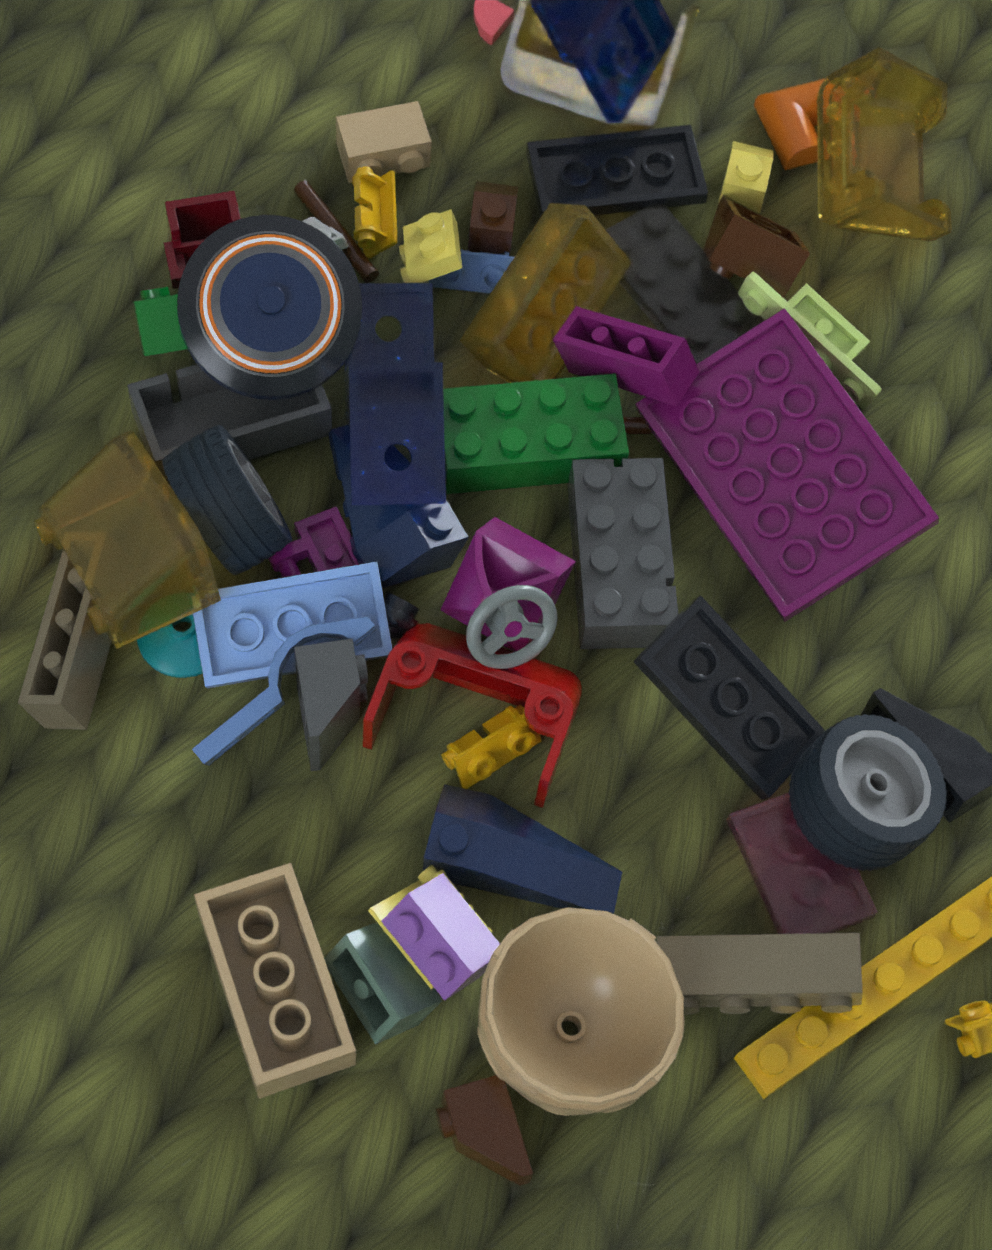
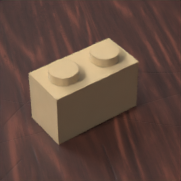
(384, 140)

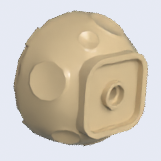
(603, 979)

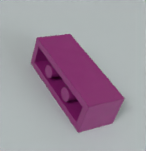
(641, 357)

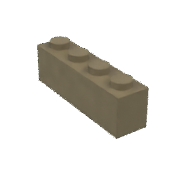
(66, 657)
(767, 971)

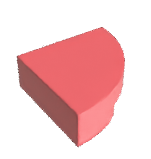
(492, 19)

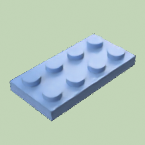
(256, 618)

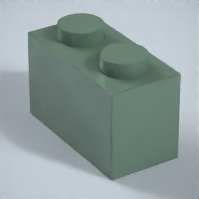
(380, 983)

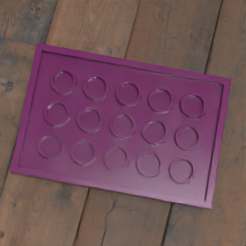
(788, 466)

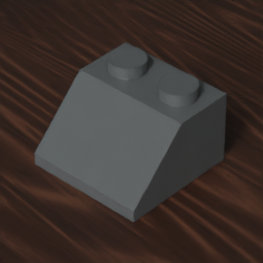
(329, 692)

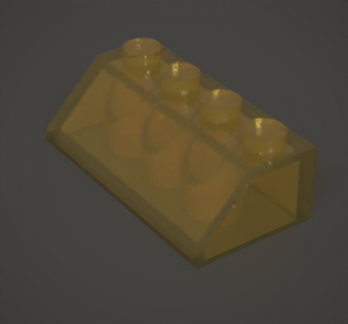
(559, 266)

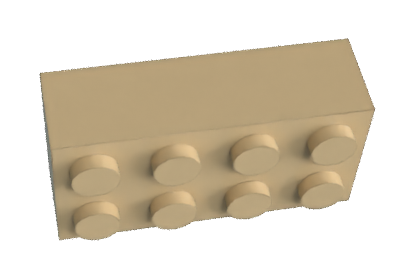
(275, 980)

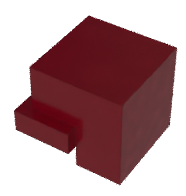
(191, 223)

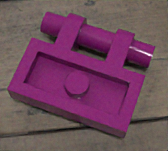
(321, 540)

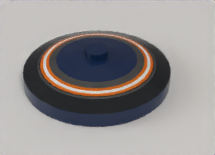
(269, 307)

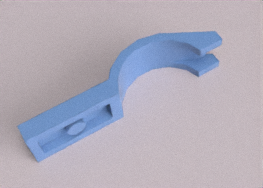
(271, 698)

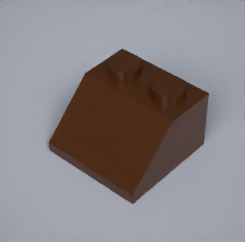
(750, 242)

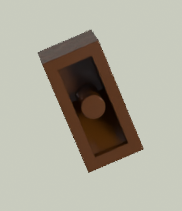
(492, 218)
(485, 1127)

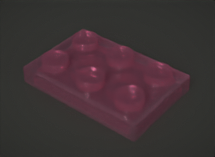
(794, 879)

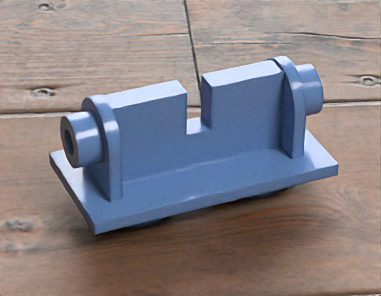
(478, 273)

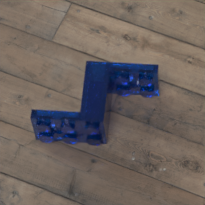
(610, 44)
(396, 399)

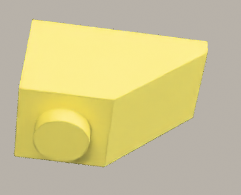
(747, 175)

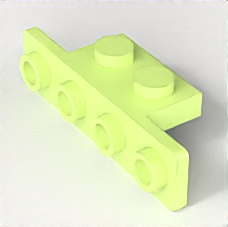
(825, 329)

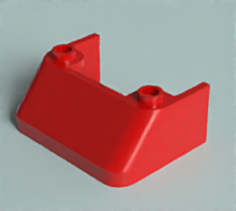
(429, 651)

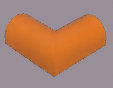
(789, 122)

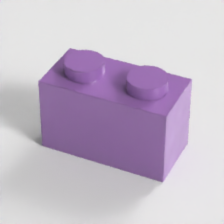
(442, 935)

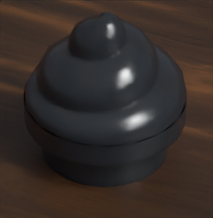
(400, 615)

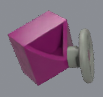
(508, 594)

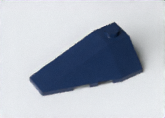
(400, 538)
(509, 854)

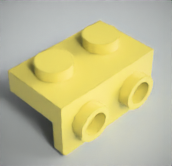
(430, 248)

